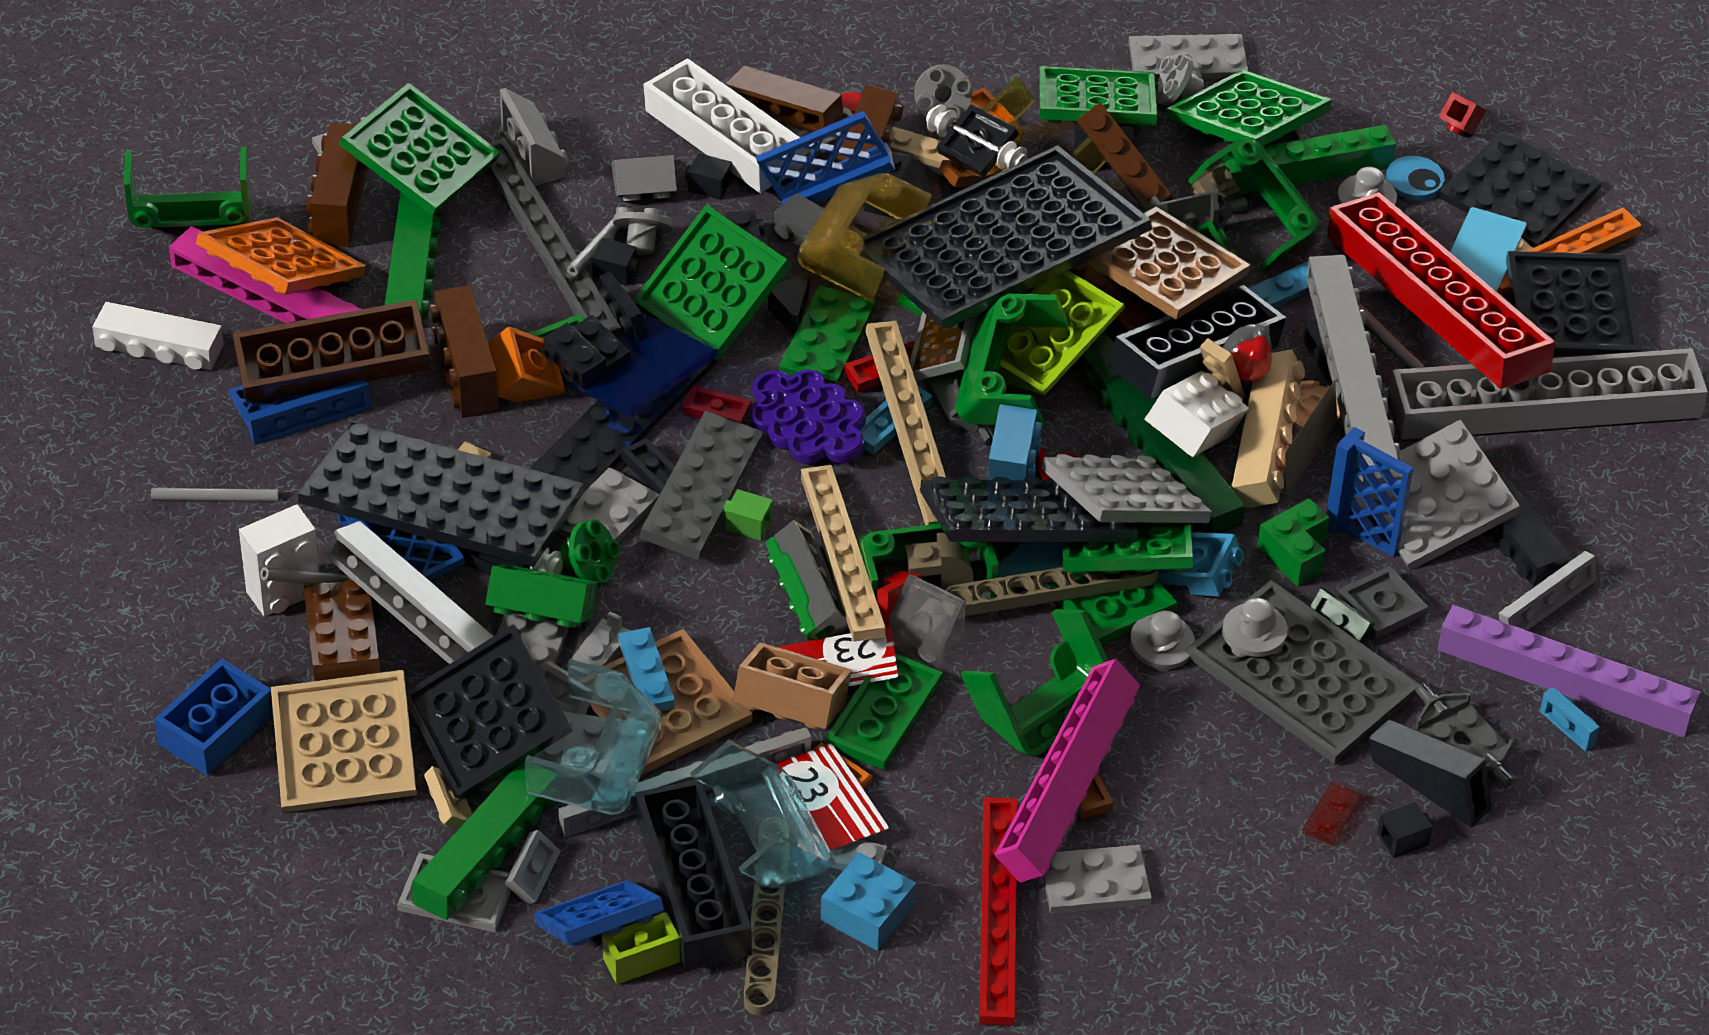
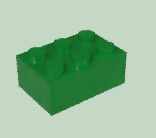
(541, 595)

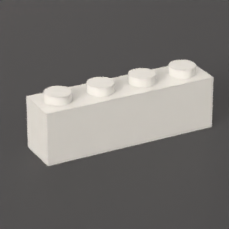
(158, 336)

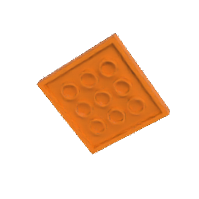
(280, 255)

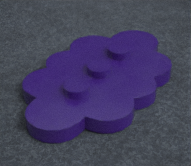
(808, 416)

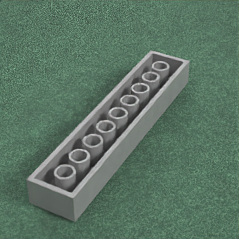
(1572, 395)

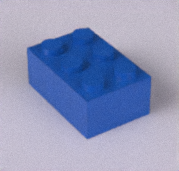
(214, 716)

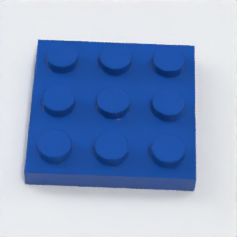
(599, 913)

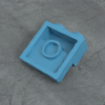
(1212, 565)

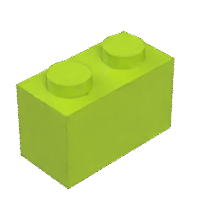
(641, 948)

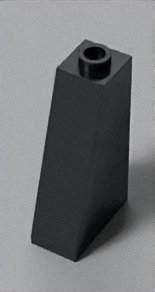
(1434, 769)

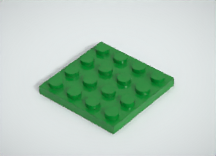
(1074, 91)
(1249, 108)
(419, 148)
(713, 280)
(1155, 547)

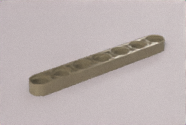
(1038, 593)
(764, 957)

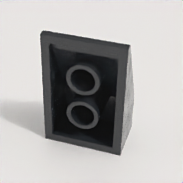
(920, 176)

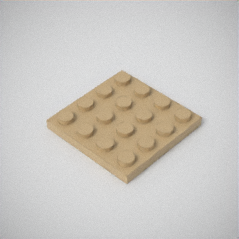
(343, 741)

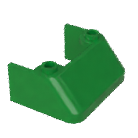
(1273, 187)
(188, 208)
(981, 384)
(890, 546)
(1038, 717)

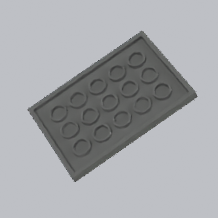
(1318, 686)

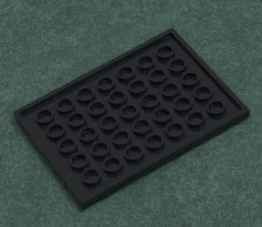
(1003, 236)

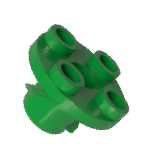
(590, 551)

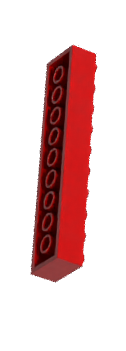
(1441, 290)

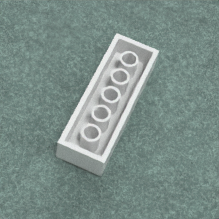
(717, 120)

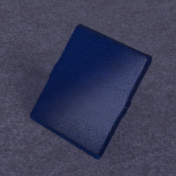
(654, 367)

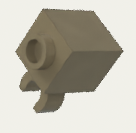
(1222, 180)

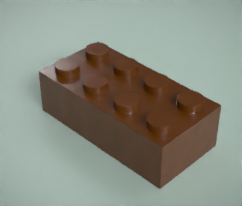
(335, 190)
(464, 352)
(341, 630)

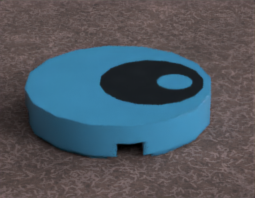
(1415, 178)

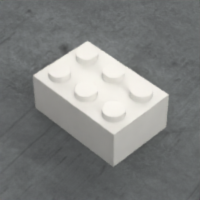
(1197, 413)
(278, 542)

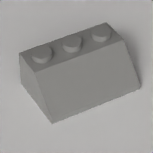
(531, 139)

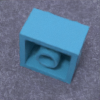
(1015, 443)
(868, 901)

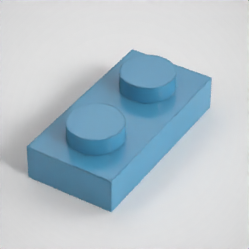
(1569, 718)

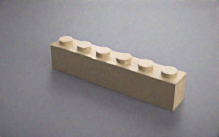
(1268, 431)

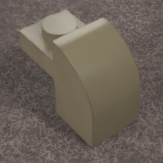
(942, 557)

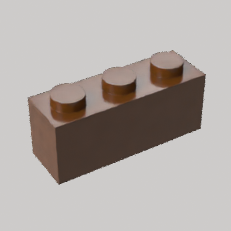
(883, 111)

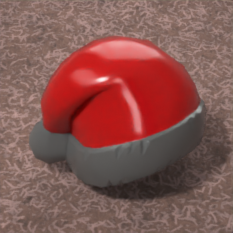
(1251, 351)

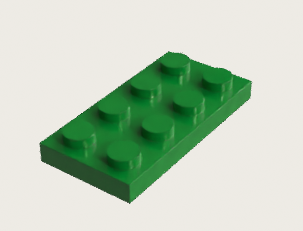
(828, 334)
(884, 713)

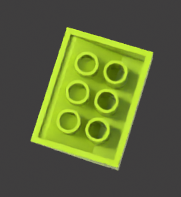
(1041, 355)

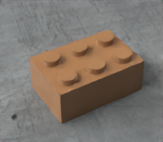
(792, 686)

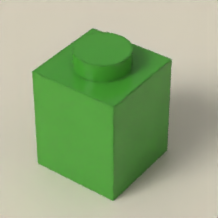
(748, 514)

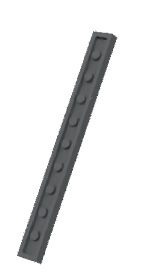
(548, 237)

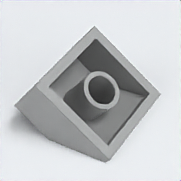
(644, 176)

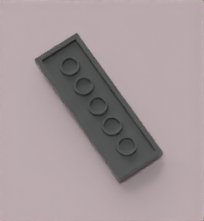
(701, 485)

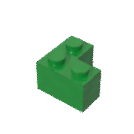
(1294, 541)

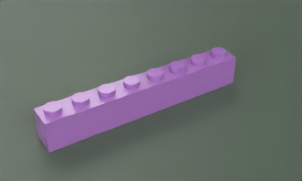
(1568, 670)

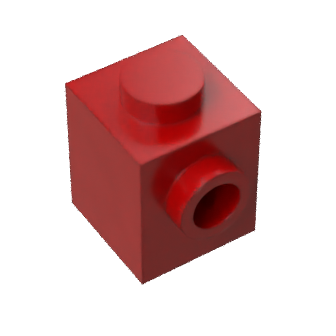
(1462, 114)

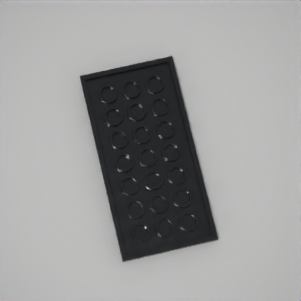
(441, 493)

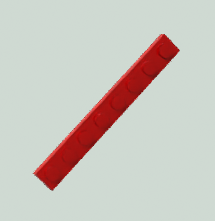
(997, 919)

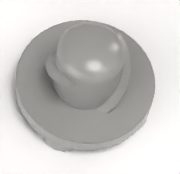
(1177, 79)
(943, 86)
(1364, 183)
(642, 227)
(1255, 629)
(1161, 640)

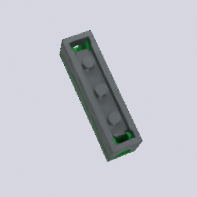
(807, 582)

